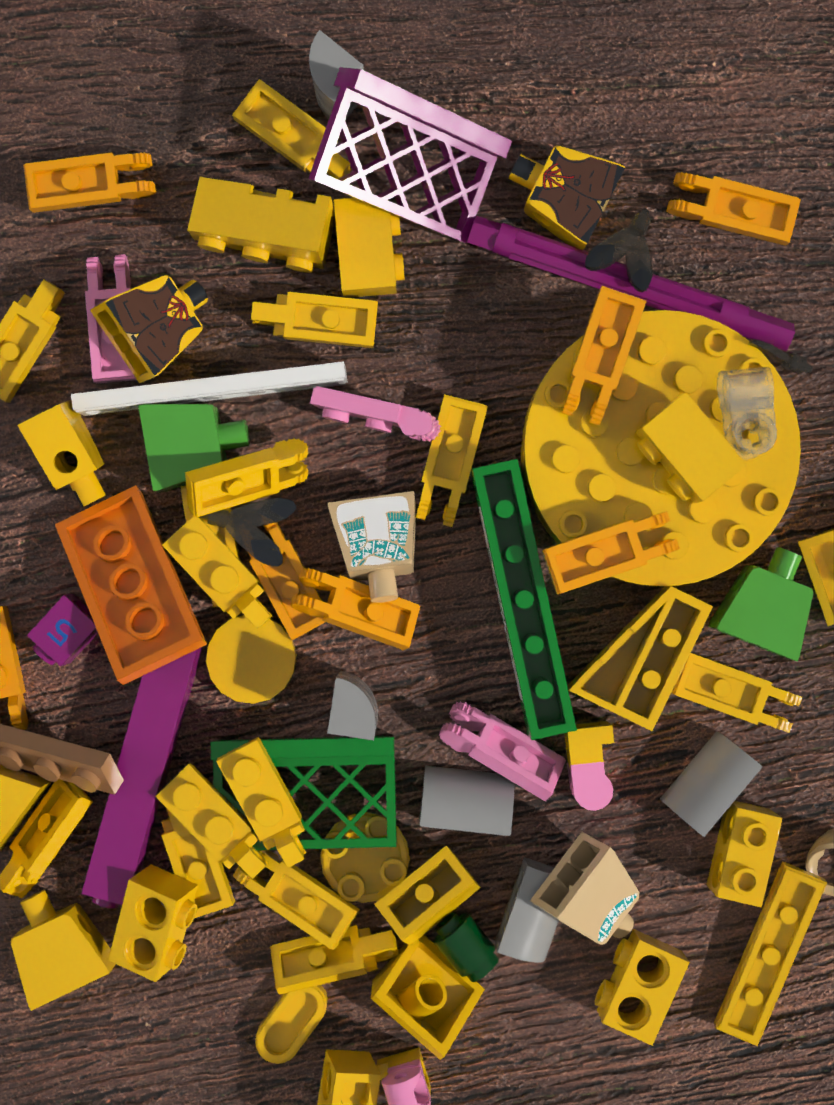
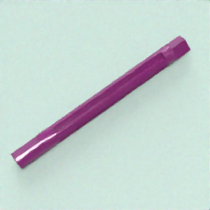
(661, 294)

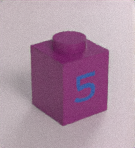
(63, 631)

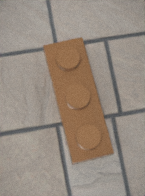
(59, 760)

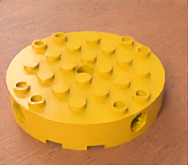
(597, 477)

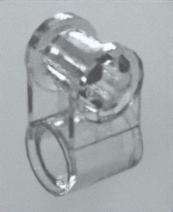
(746, 403)

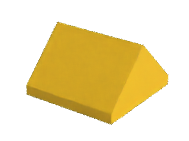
(426, 995)

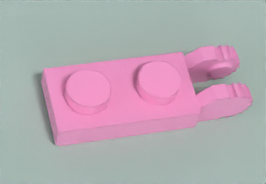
(105, 360)
(377, 413)
(503, 749)

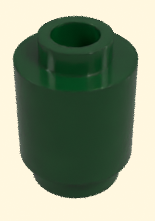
(465, 946)

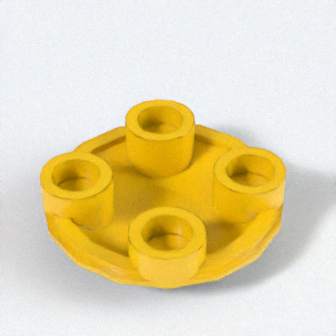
(365, 872)

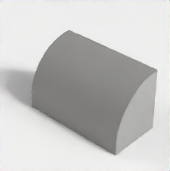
(324, 63)
(353, 708)
(710, 783)
(466, 801)
(525, 928)

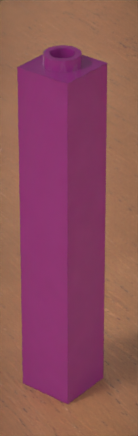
(144, 767)

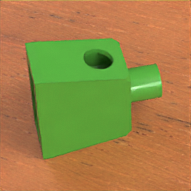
(186, 439)
(767, 607)

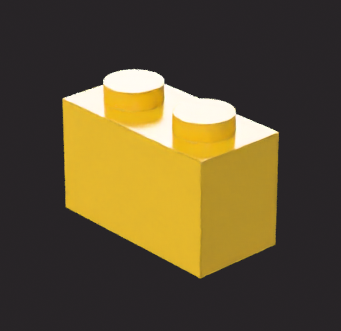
(366, 249)
(689, 449)
(427, 896)

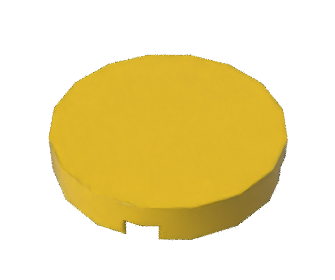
(250, 661)

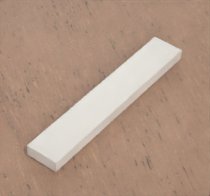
(210, 388)

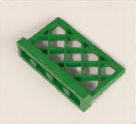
(327, 752)

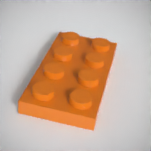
(130, 585)

